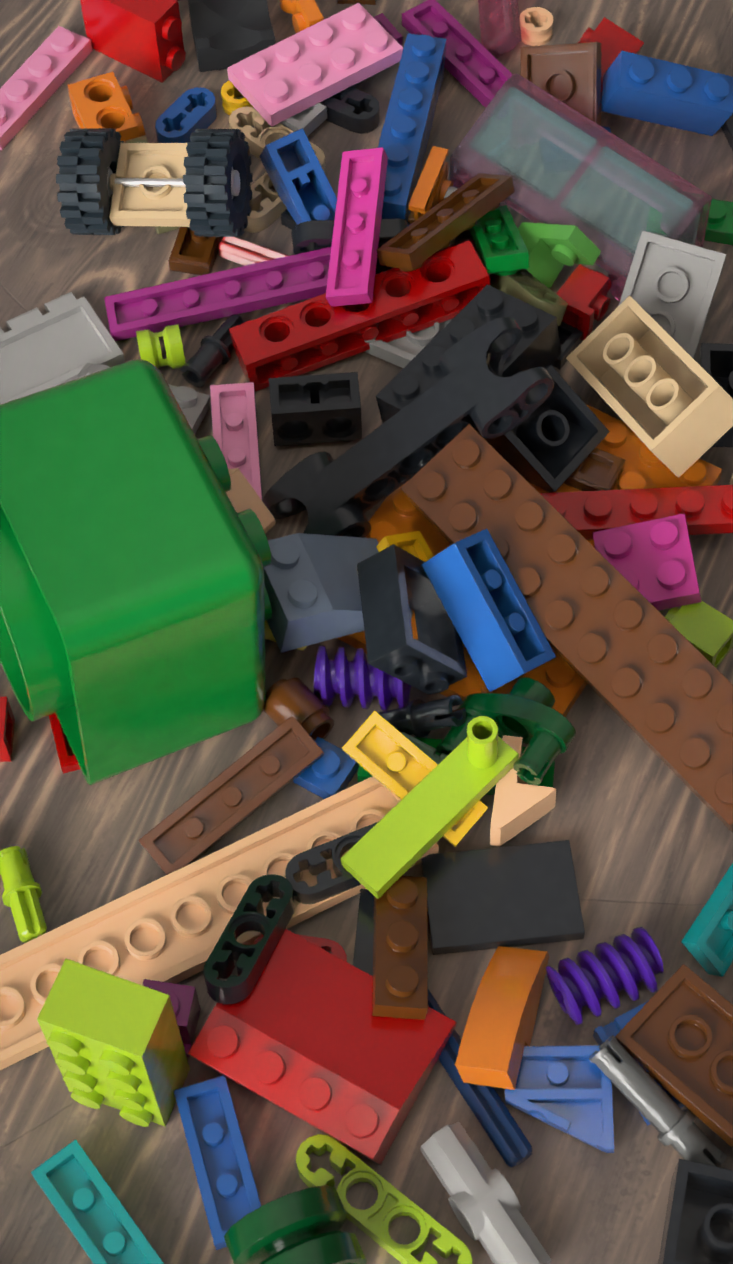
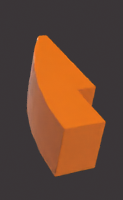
(502, 1018)

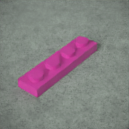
(357, 227)

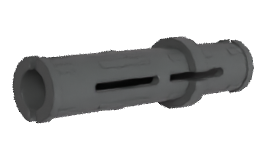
(674, 1125)

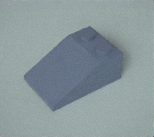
(315, 587)

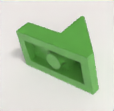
(555, 246)

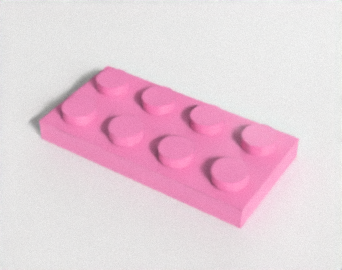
(315, 64)

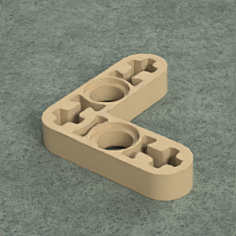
(272, 205)

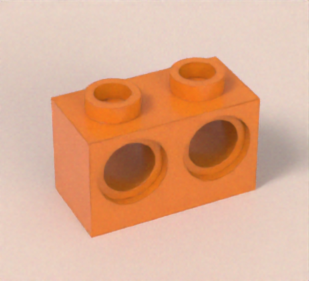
(105, 105)

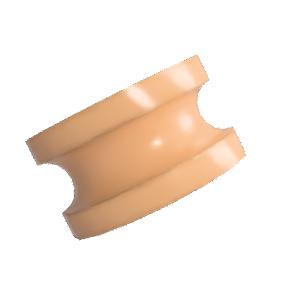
(536, 17)

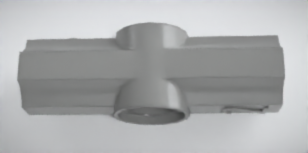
(482, 1198)

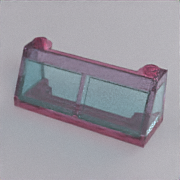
(578, 176)

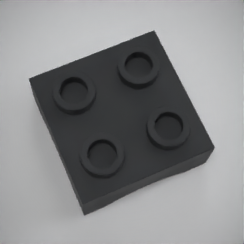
(229, 31)

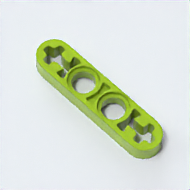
(388, 1206)

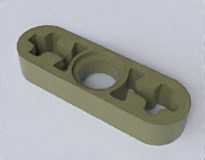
(532, 291)

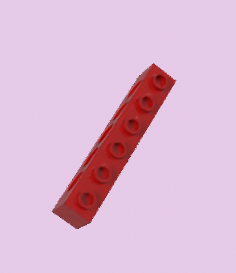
(316, 334)

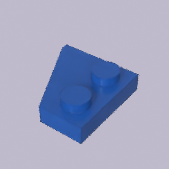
(566, 1093)

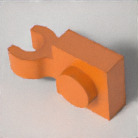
(304, 13)

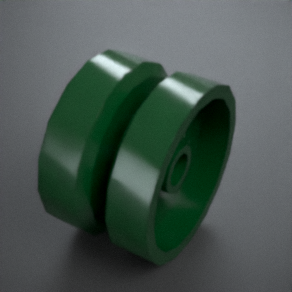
(295, 1231)

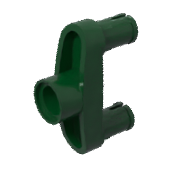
(524, 714)

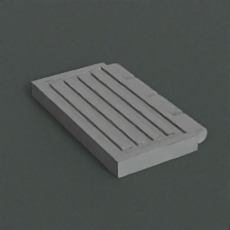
(52, 347)

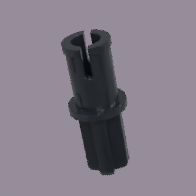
(212, 353)
(422, 716)

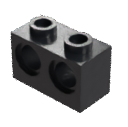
(315, 408)

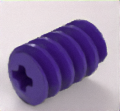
(354, 679)
(606, 974)

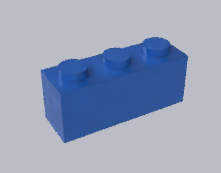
(667, 93)
(488, 610)

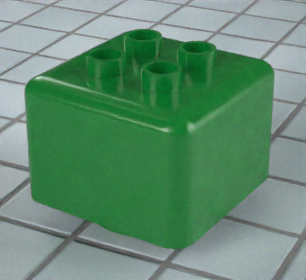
(126, 572)

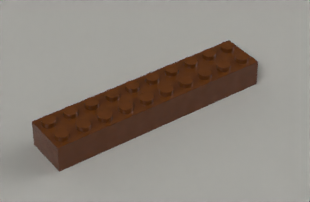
(590, 614)

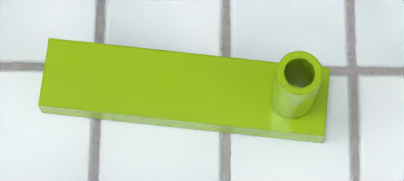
(431, 808)

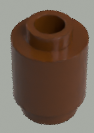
(296, 699)

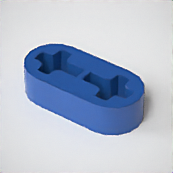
(182, 116)

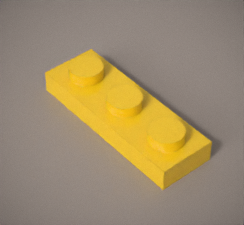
(400, 766)

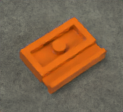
(431, 184)

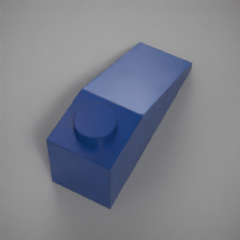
(299, 178)

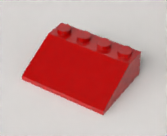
(319, 1051)

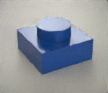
(329, 773)

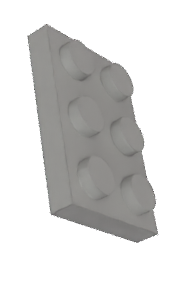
(675, 285)

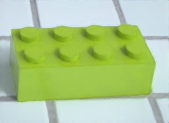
(115, 1043)

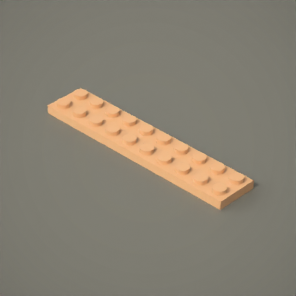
(177, 920)

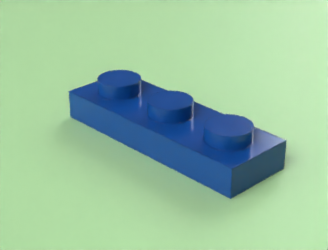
(217, 1154)

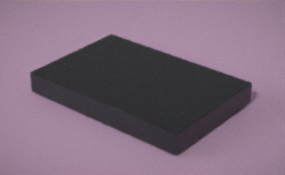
(502, 897)

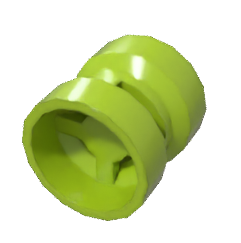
(151, 351)

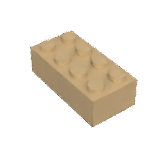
(654, 386)

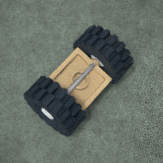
(155, 184)

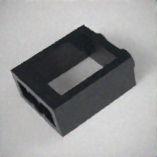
(390, 586)

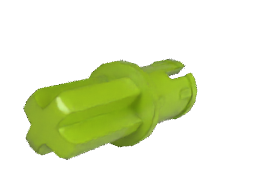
(21, 893)

